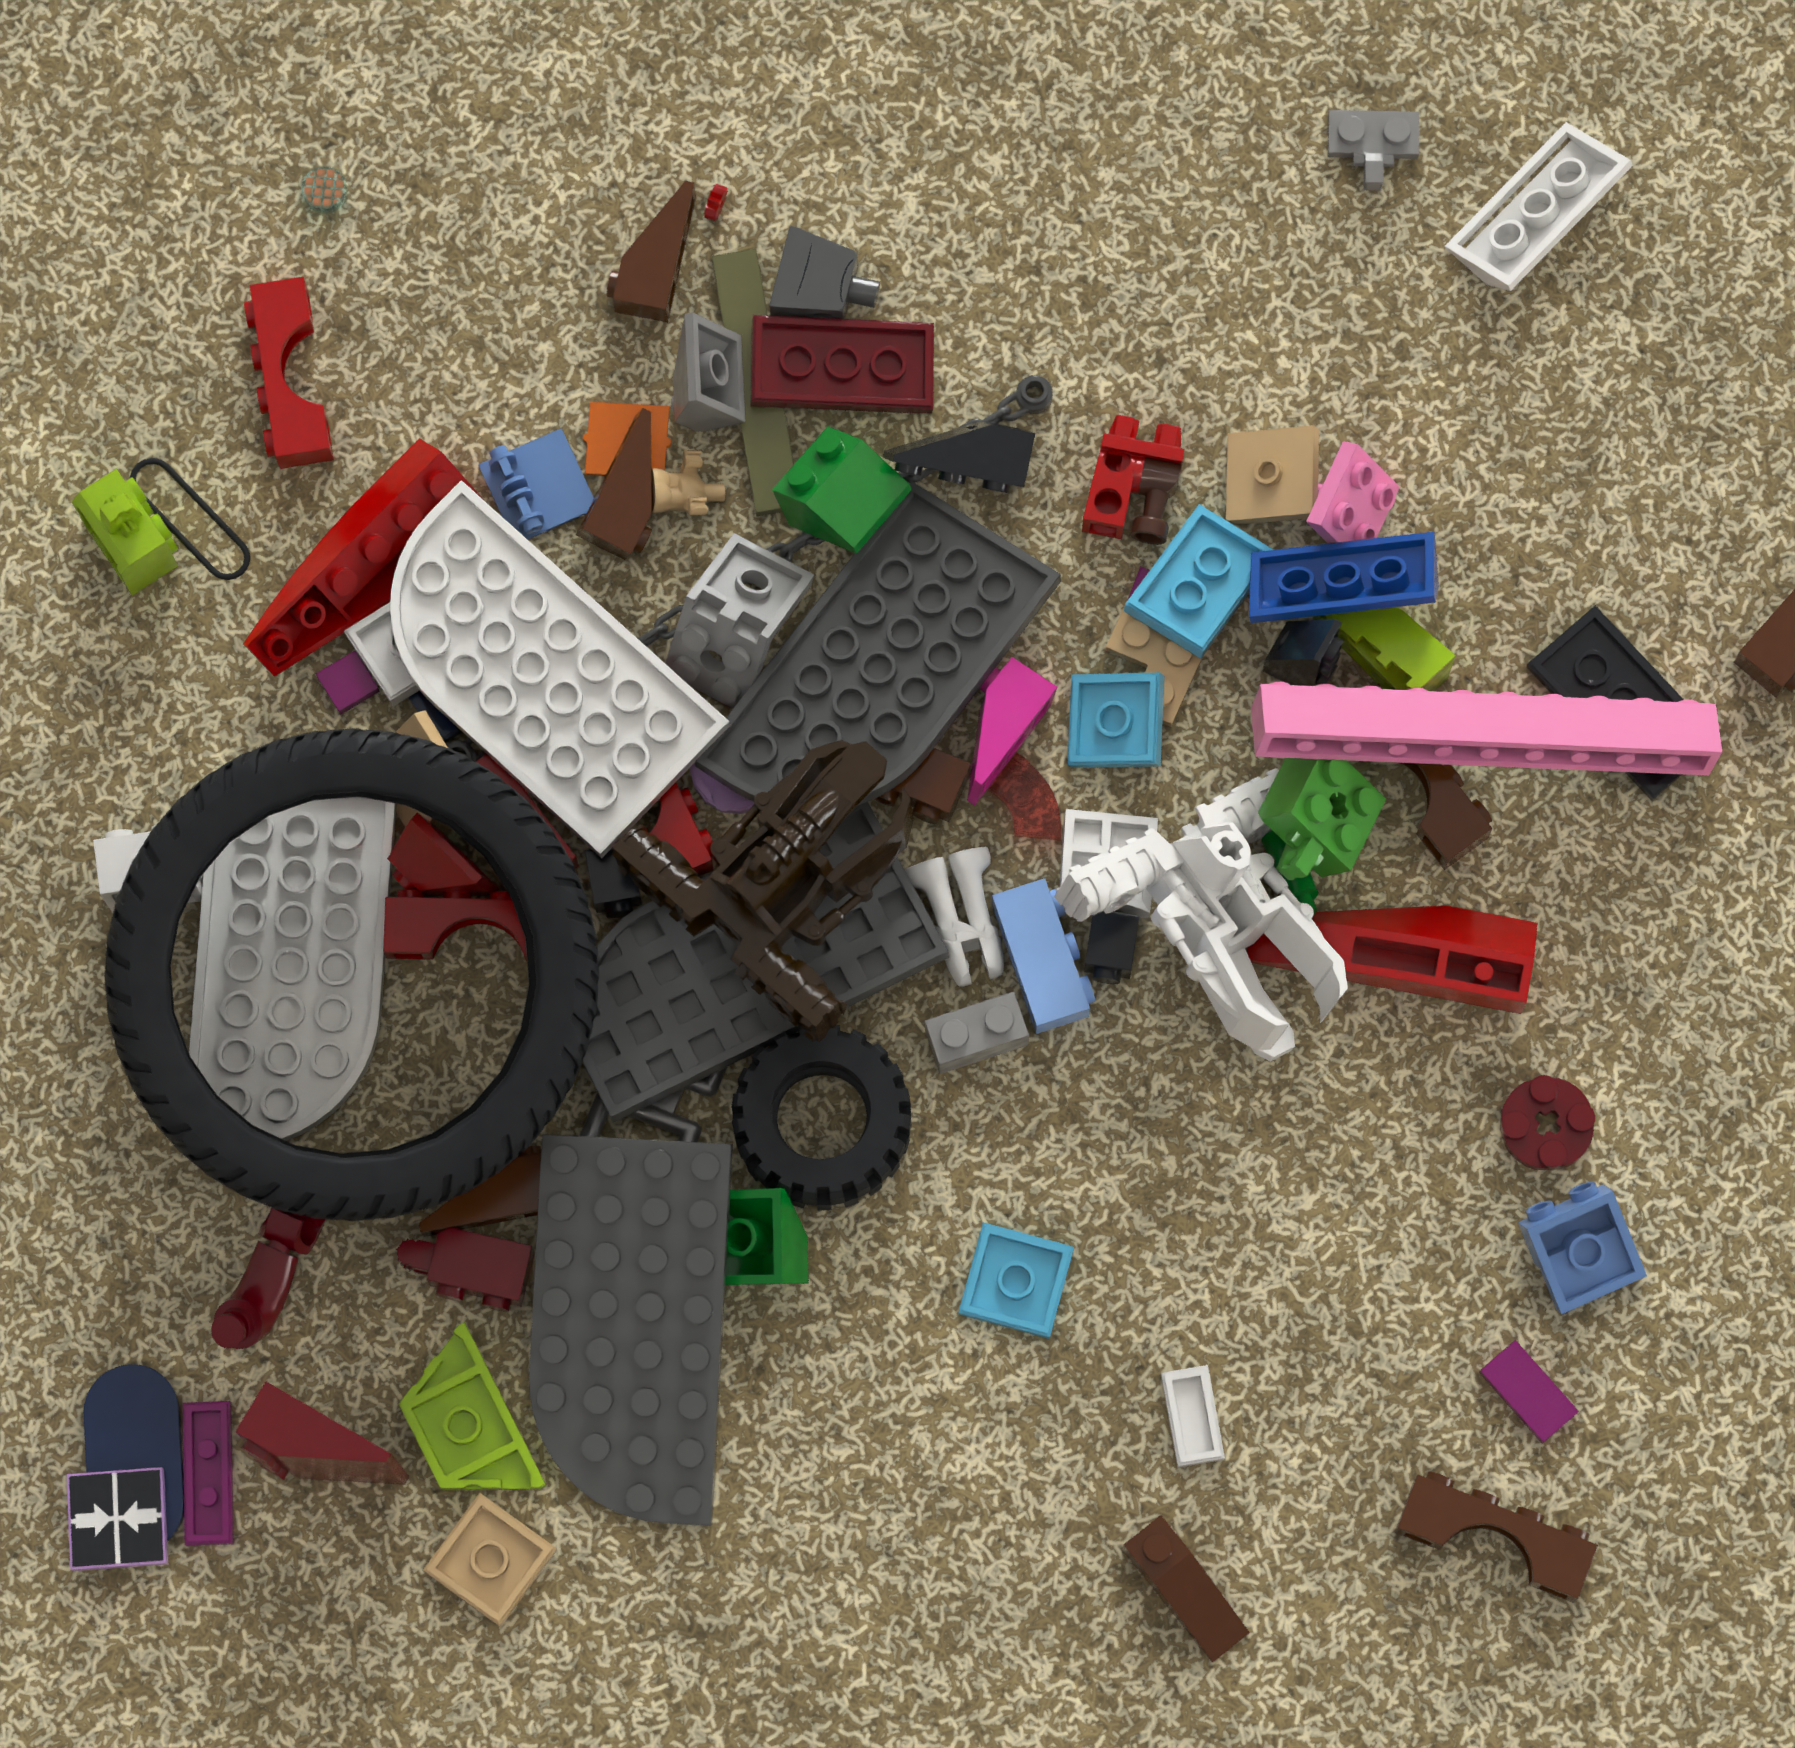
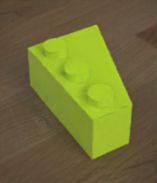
(1394, 649)

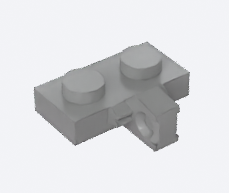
(1373, 140)

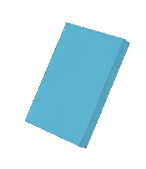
(1196, 582)

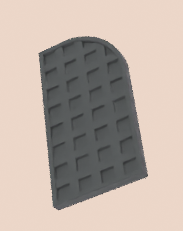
(680, 1011)

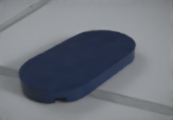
(137, 1425)

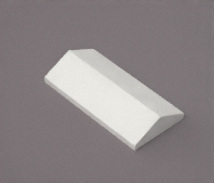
(1541, 210)

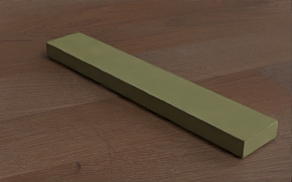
(764, 428)

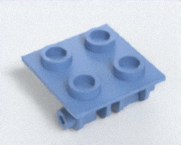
(537, 484)

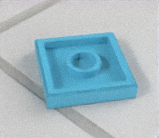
(1116, 720)
(1016, 1280)

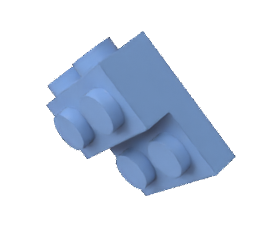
(1582, 1246)

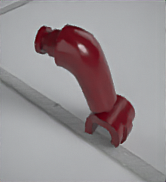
(267, 1280)

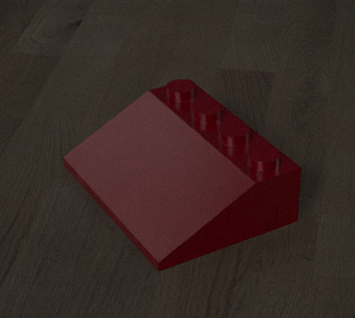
(301, 1441)

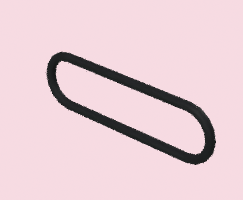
(207, 509)

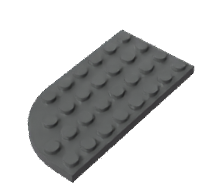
(886, 649)
(631, 1319)

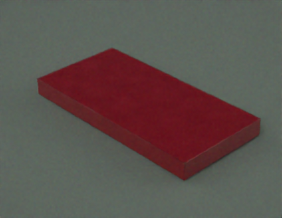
(842, 364)

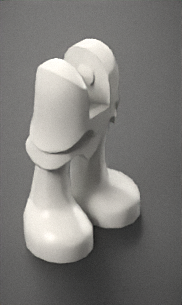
(959, 936)

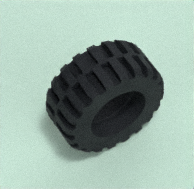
(835, 1178)

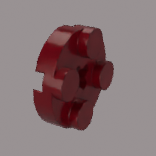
(1520, 1126)

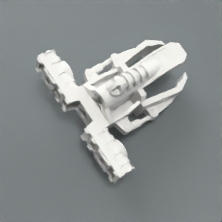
(1215, 909)

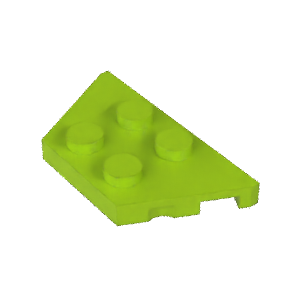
(467, 1424)

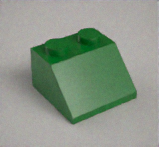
(840, 490)

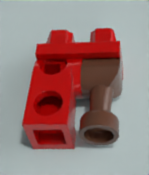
(1136, 468)

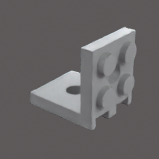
(734, 619)

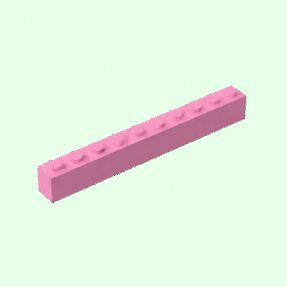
(1485, 729)

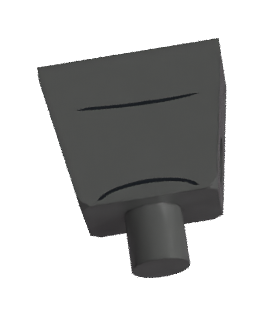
(819, 279)

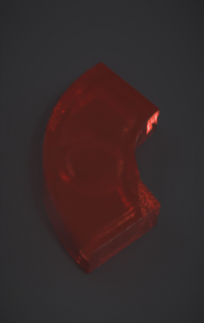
(1028, 800)

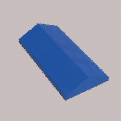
(1343, 577)

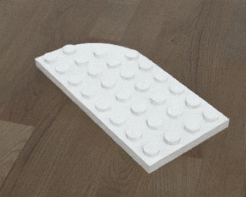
(542, 672)
(294, 961)

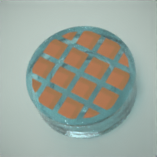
(324, 189)

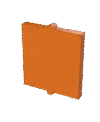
(608, 428)

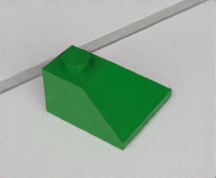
(765, 1239)

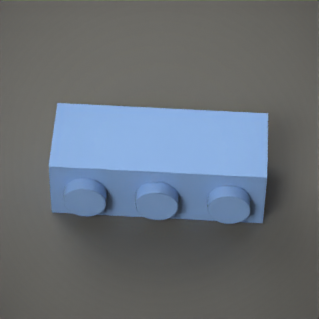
(1042, 955)

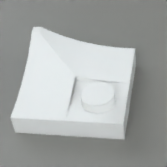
(1093, 833)

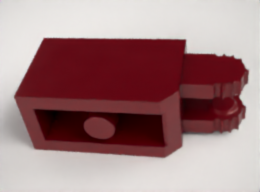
(471, 1265)

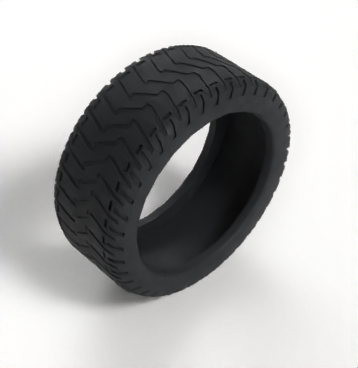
(555, 1014)

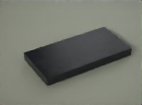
(1600, 661)

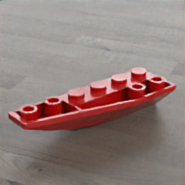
(354, 562)
(1428, 952)

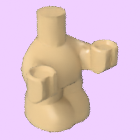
(685, 489)

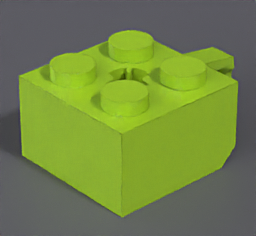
(120, 524)

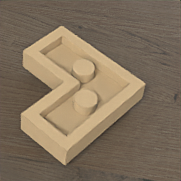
(1157, 654)

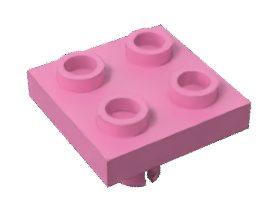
(1353, 497)

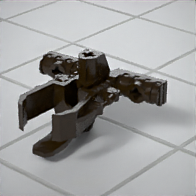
(779, 876)

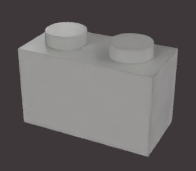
(976, 1032)

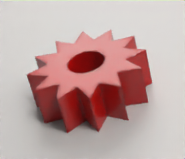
(715, 202)

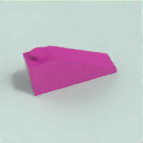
(1008, 714)

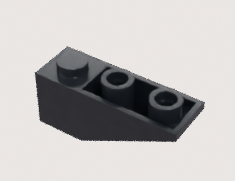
(976, 450)
(1305, 652)

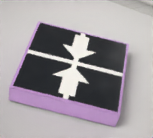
(117, 1519)

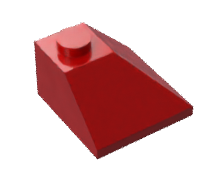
(434, 863)

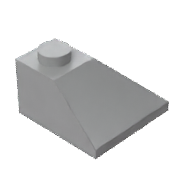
(708, 376)

